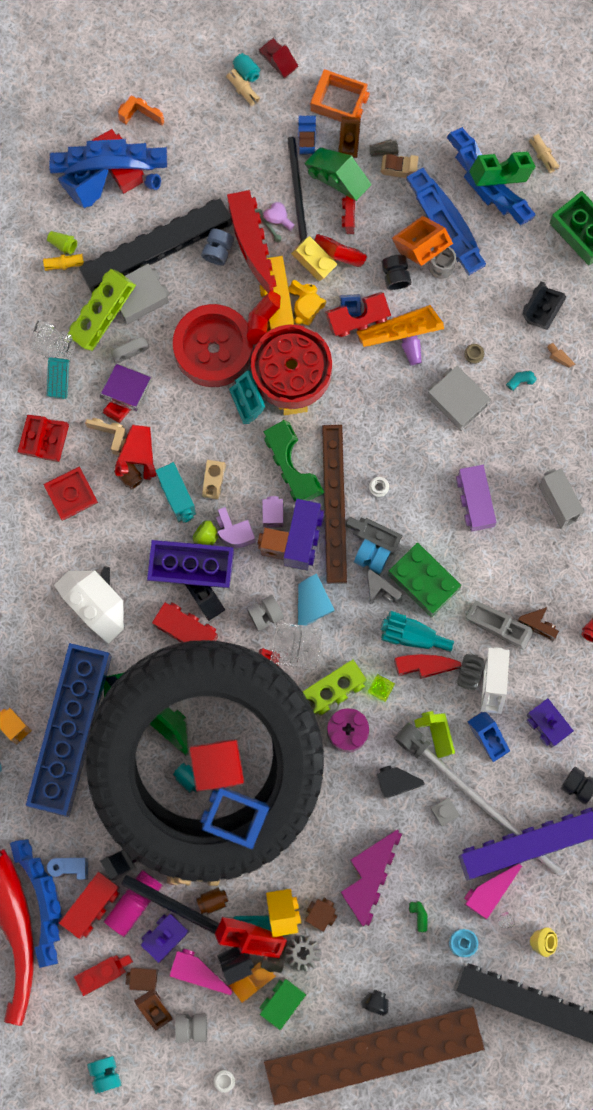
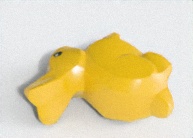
(308, 304)

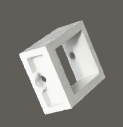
(495, 680)

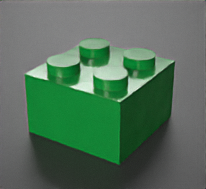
(282, 1004)

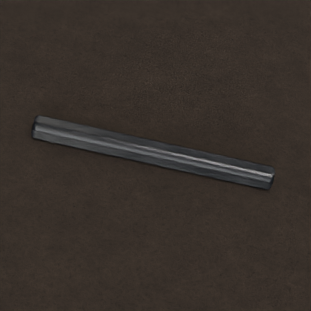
(170, 904)

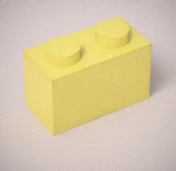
(314, 258)

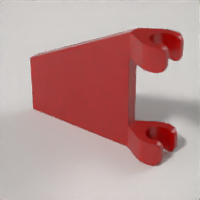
(137, 450)

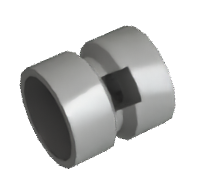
(444, 259)
(270, 608)
(191, 1028)

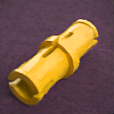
(63, 262)

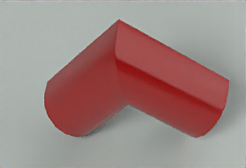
(341, 252)
(259, 316)

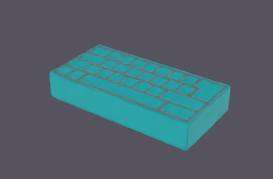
(57, 378)

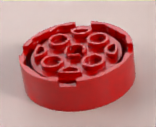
(207, 326)
(286, 386)

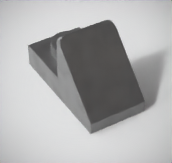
(377, 584)

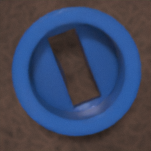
(153, 181)

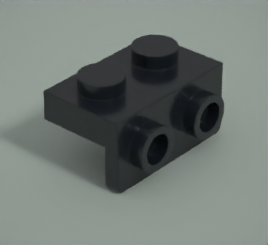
(543, 306)

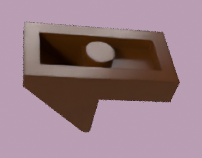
(349, 136)
(534, 621)
(153, 1009)

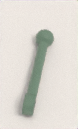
(277, 238)

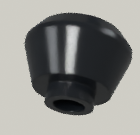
(376, 1003)

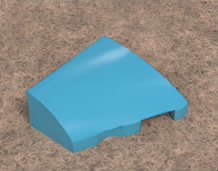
(312, 601)

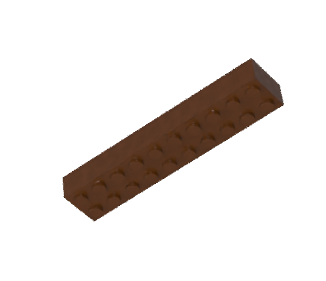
(373, 1055)

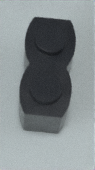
(235, 965)

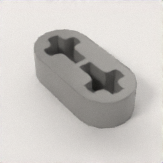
(129, 349)

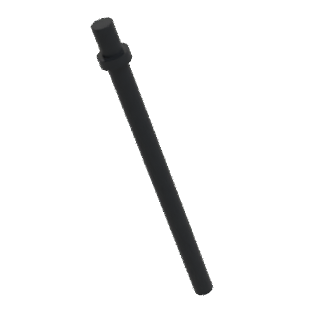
(297, 188)

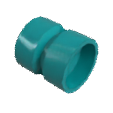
(104, 1074)

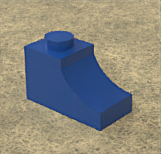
(489, 736)

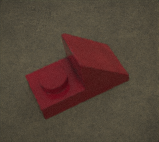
(279, 57)

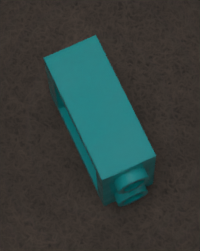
(176, 493)

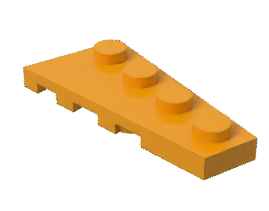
(407, 325)

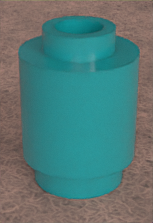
(246, 67)
(185, 777)

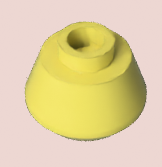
(544, 941)

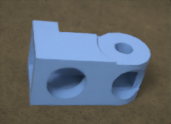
(60, 866)

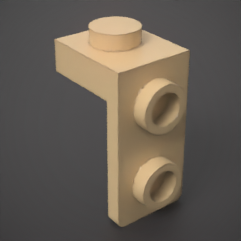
(114, 428)

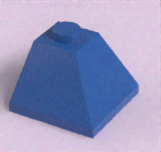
(84, 186)

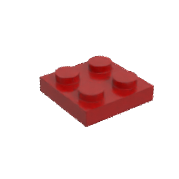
(70, 493)

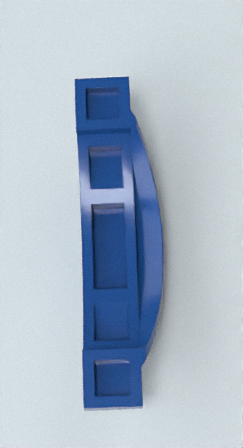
(108, 155)
(499, 194)
(442, 211)
(47, 899)

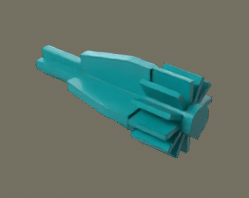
(411, 633)

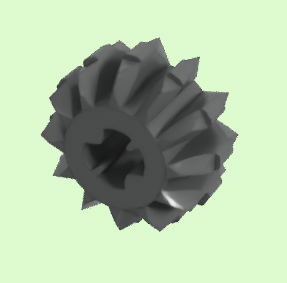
(470, 671)

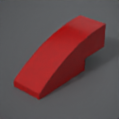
(425, 664)
(249, 938)

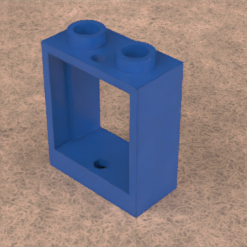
(255, 825)

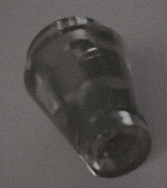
(385, 147)

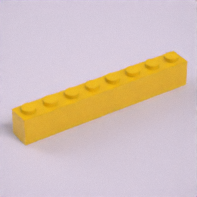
(284, 314)

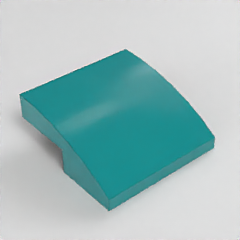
(247, 398)

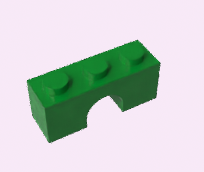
(488, 170)

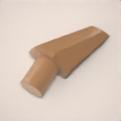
(559, 356)

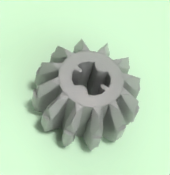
(297, 949)

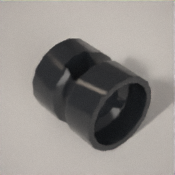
(396, 272)
(578, 784)

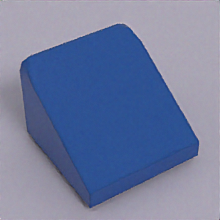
(353, 304)

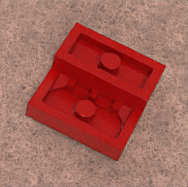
(43, 438)
(216, 765)

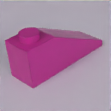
(487, 895)
(195, 971)

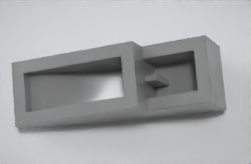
(500, 625)

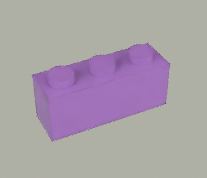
(476, 498)

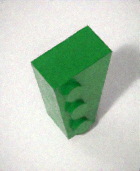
(338, 172)

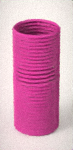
(130, 908)

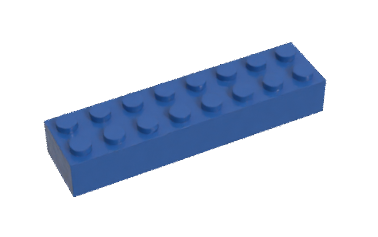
(68, 730)

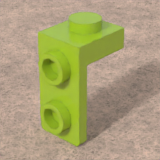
(439, 731)

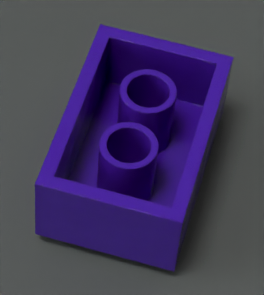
(303, 535)

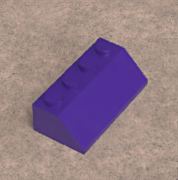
(190, 564)

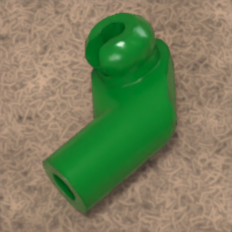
(422, 917)

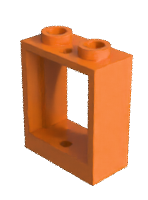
(344, 83)
(426, 235)

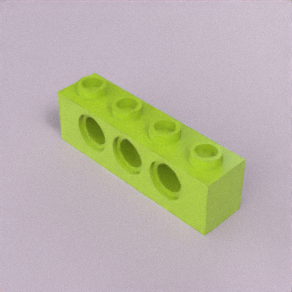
(111, 306)
(348, 671)

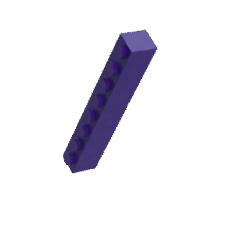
(527, 845)

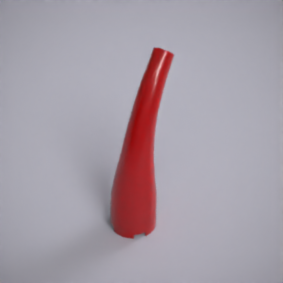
(17, 928)

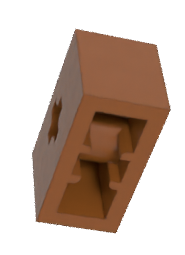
(273, 543)

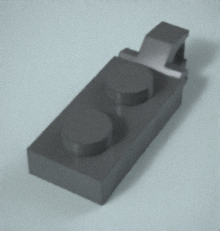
(375, 533)

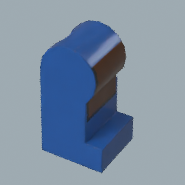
(307, 134)

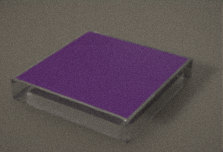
(126, 387)

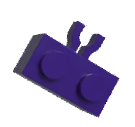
(549, 723)
(164, 937)

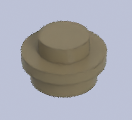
(474, 353)

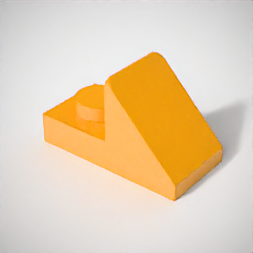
(249, 985)

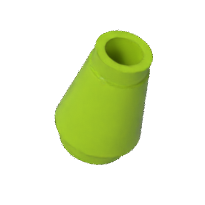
(63, 242)

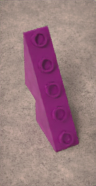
(371, 868)

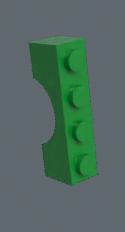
(282, 440)

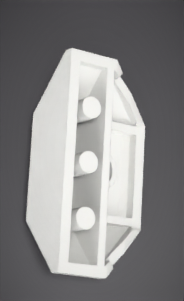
(94, 602)

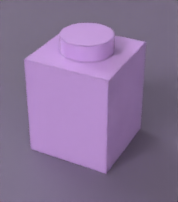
(272, 512)

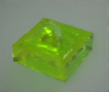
(381, 688)

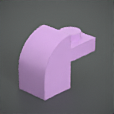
(234, 535)

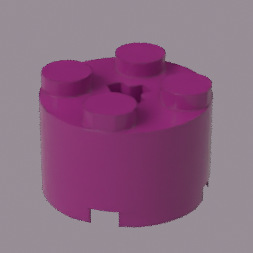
(356, 721)

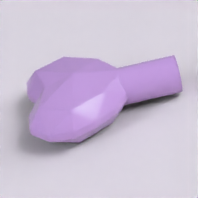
(278, 215)

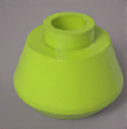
(205, 534)

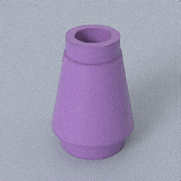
(412, 349)

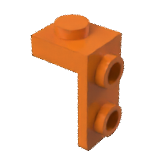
(133, 104)

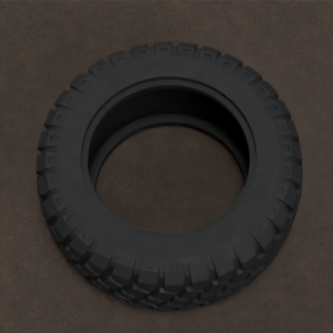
(178, 843)

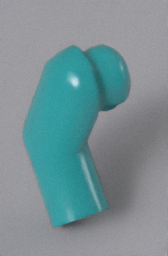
(524, 376)

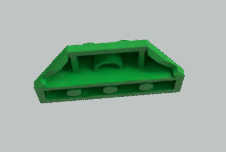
(173, 728)

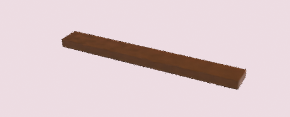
(334, 504)

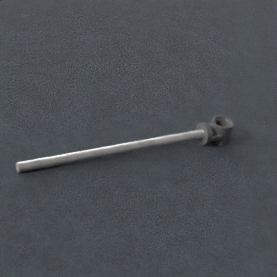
(409, 739)

